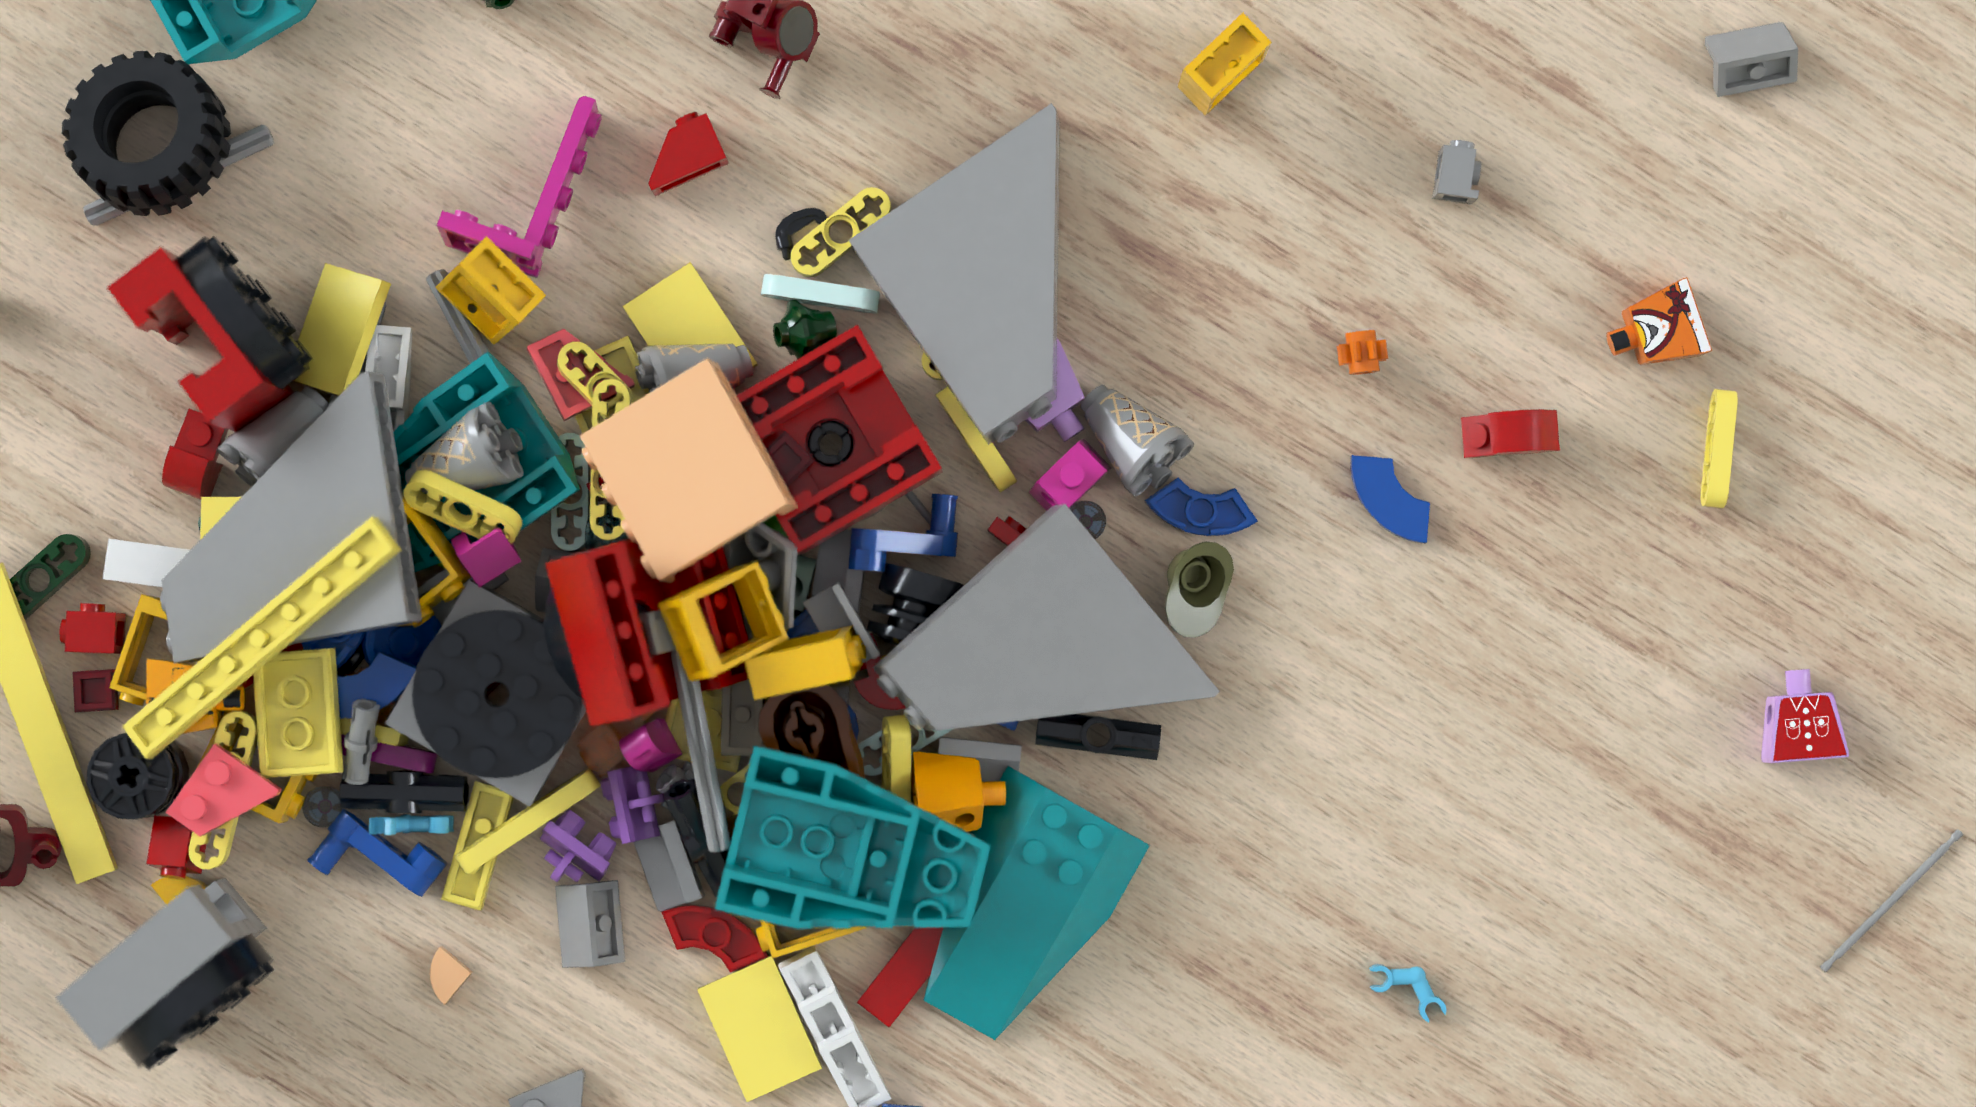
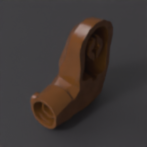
(812, 726)

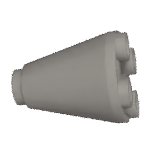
(271, 434)

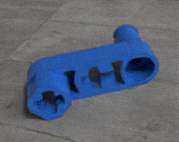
(870, 546)
(413, 871)

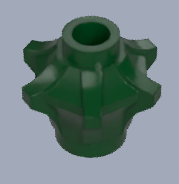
(804, 329)

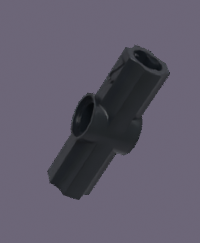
(1125, 738)
(407, 792)
(685, 808)

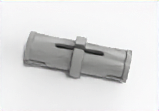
(360, 741)

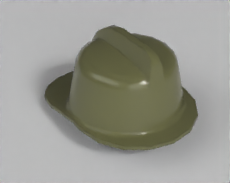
(1198, 588)

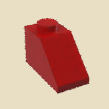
(687, 153)

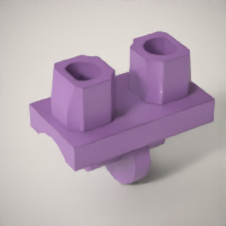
(633, 805)
(562, 838)

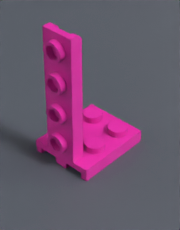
(464, 233)

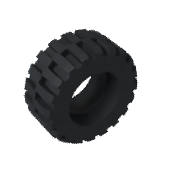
(117, 95)

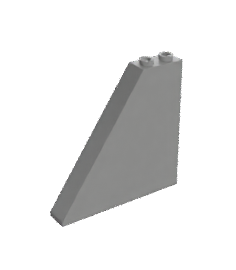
(979, 275)
(293, 518)
(1040, 637)

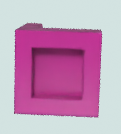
(486, 556)

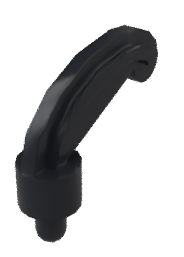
(793, 224)

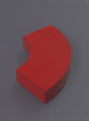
(714, 931)

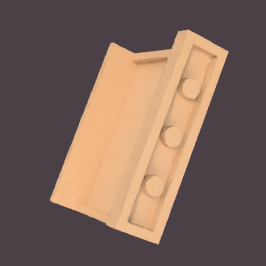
(686, 470)

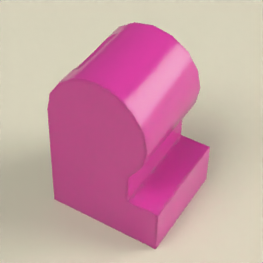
(650, 746)

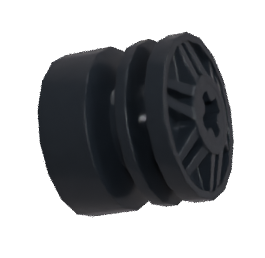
(915, 599)
(154, 788)

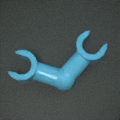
(406, 823)
(1409, 976)

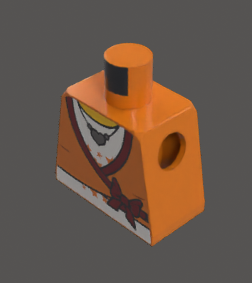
(1662, 327)

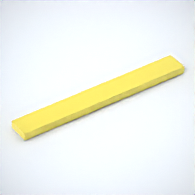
(261, 637)
(49, 744)

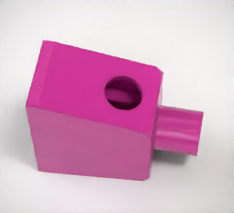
(1070, 476)

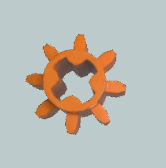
(1362, 352)

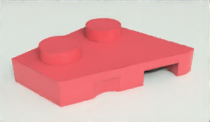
(565, 397)
(220, 792)

